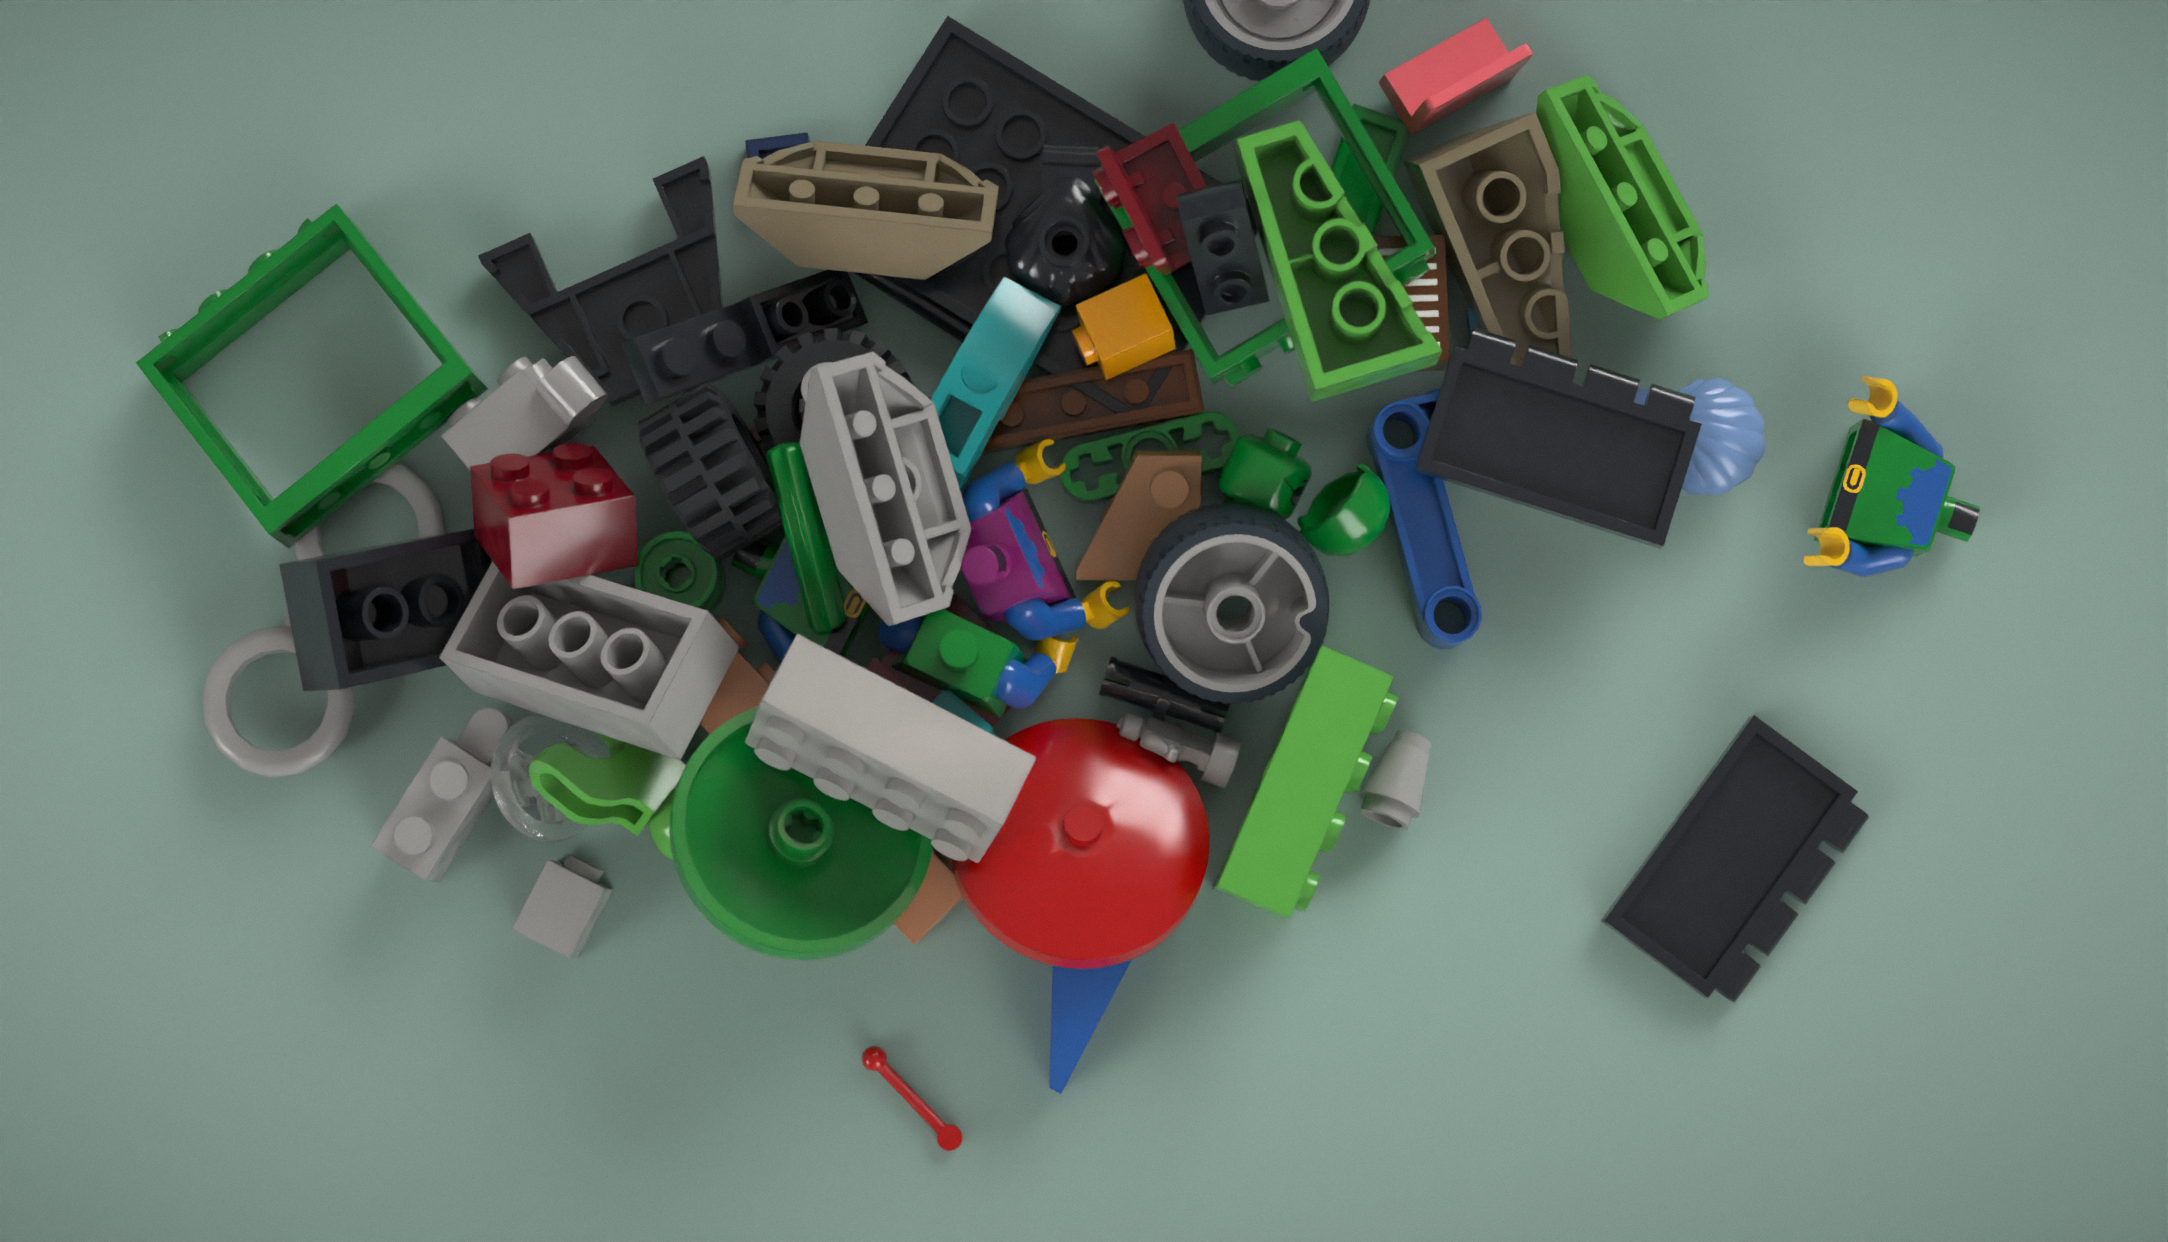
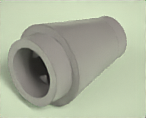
(1397, 782)

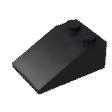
(380, 607)

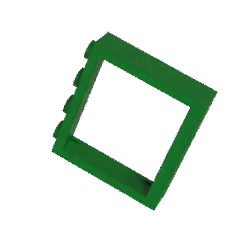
(1239, 116)
(367, 453)

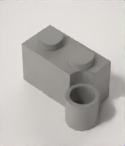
(527, 413)

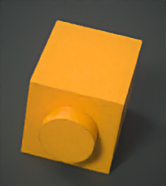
(1123, 328)

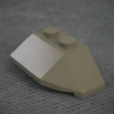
(866, 208)

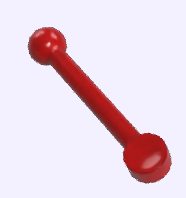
(948, 1136)

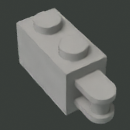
(444, 799)

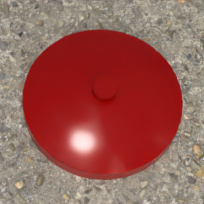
(1093, 852)

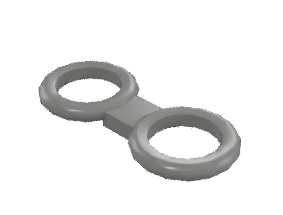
(280, 639)

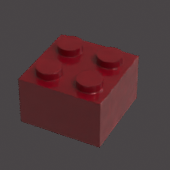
(553, 515)

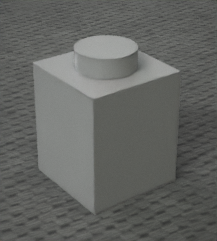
(563, 906)

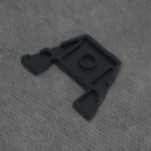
(631, 298)

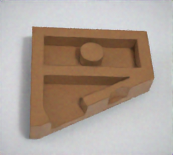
(1152, 494)

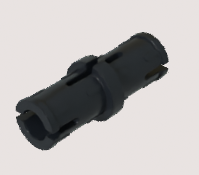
(1160, 695)

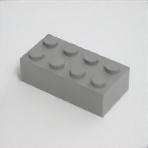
(593, 657)
(888, 751)

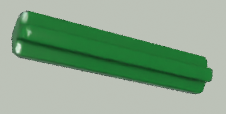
(806, 537)

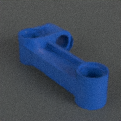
(1423, 525)

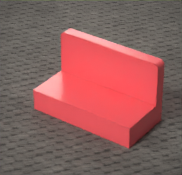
(1451, 75)

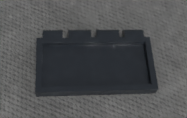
(1560, 443)
(1733, 857)

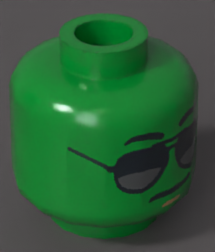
(1266, 472)

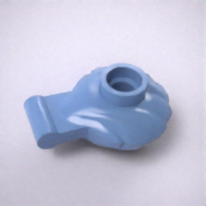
(1728, 438)

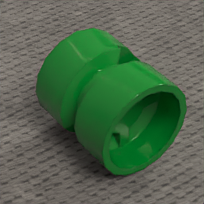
(680, 571)

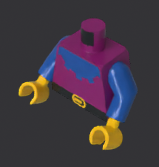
(1014, 561)

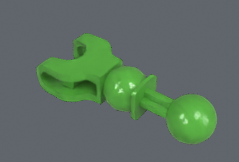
(626, 789)

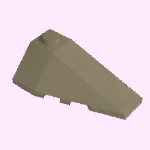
(1501, 229)

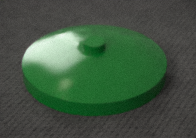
(781, 858)

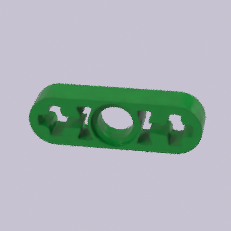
(1100, 456)

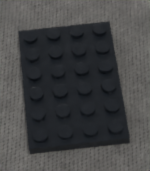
(993, 120)

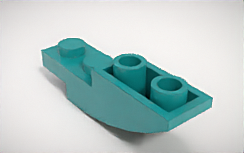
(990, 371)

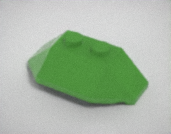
(1621, 203)

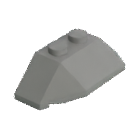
(884, 486)

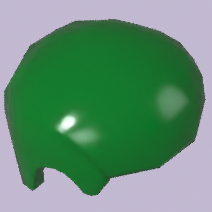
(1347, 513)

